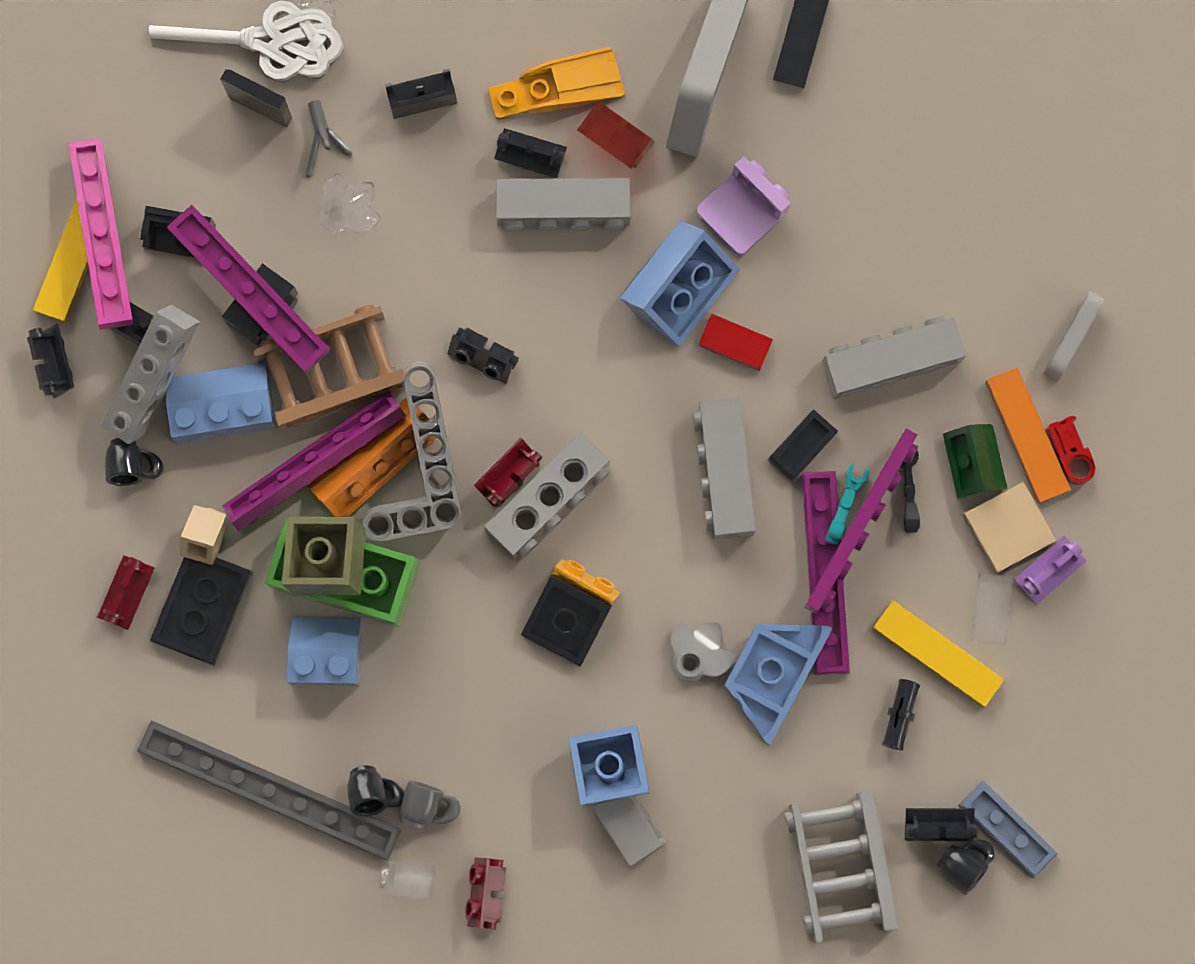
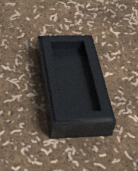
(803, 445)

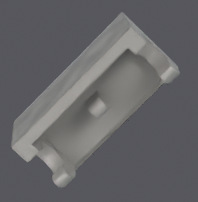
(630, 827)

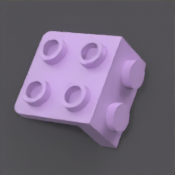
(744, 206)

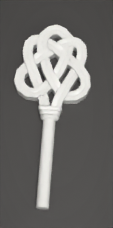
(251, 40)

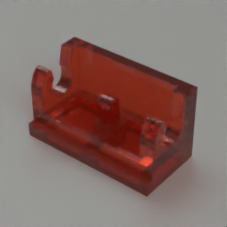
(616, 135)

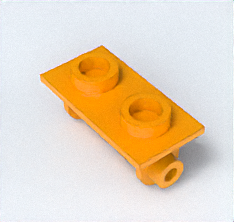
(574, 574)

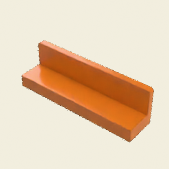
(368, 468)

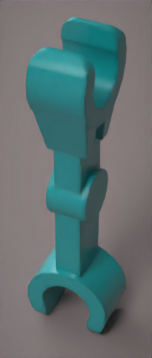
(852, 486)

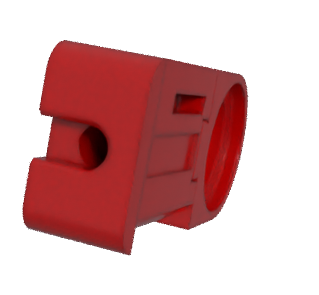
(1069, 447)

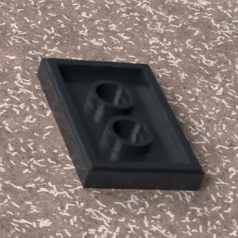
(201, 608)

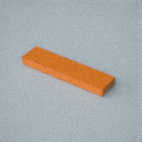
(1028, 435)

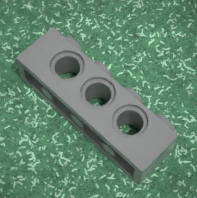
(150, 373)
(577, 453)

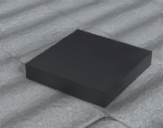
(256, 97)
(566, 620)

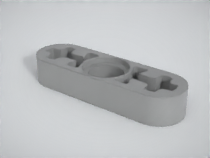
(1073, 336)

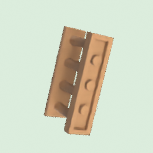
(356, 389)

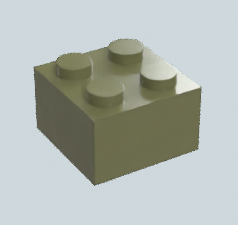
(323, 556)

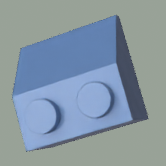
(324, 651)
(609, 765)

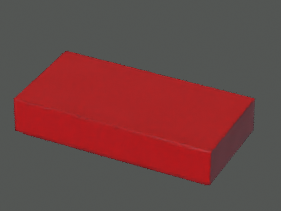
(735, 342)

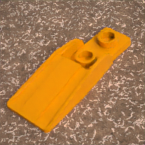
(560, 85)

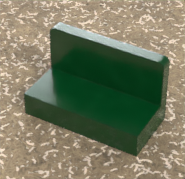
(974, 460)

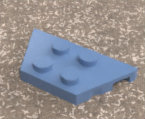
(774, 671)

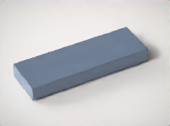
(1009, 829)

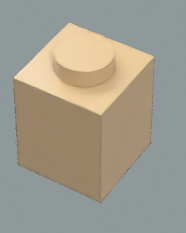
(203, 534)

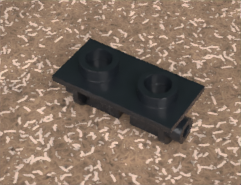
(530, 153)
(469, 349)
(53, 375)
(940, 824)

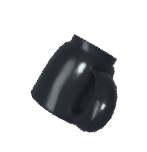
(124, 463)
(368, 792)
(963, 867)

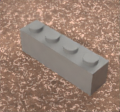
(563, 203)
(893, 357)
(726, 468)

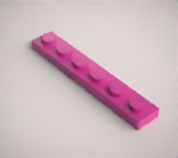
(100, 234)

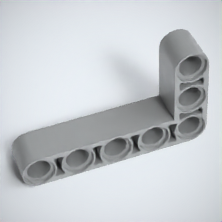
(704, 76)
(428, 462)

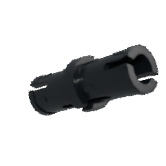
(901, 714)

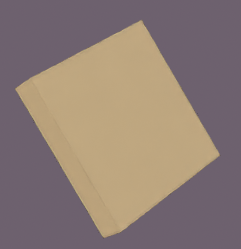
(1009, 527)

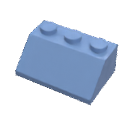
(680, 282)
(220, 403)

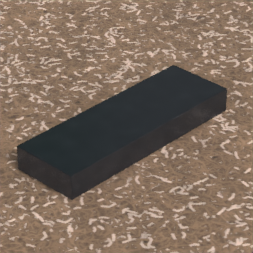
(800, 42)

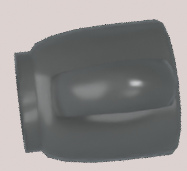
(422, 803)

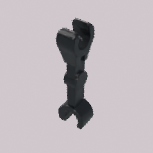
(911, 513)

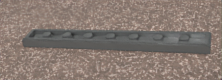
(268, 790)

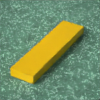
(65, 272)
(938, 653)

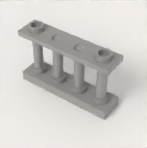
(868, 843)

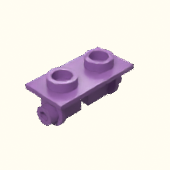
(1050, 569)

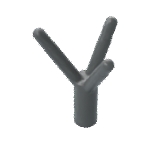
(322, 132)

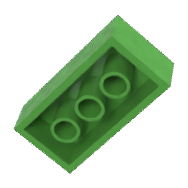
(384, 584)

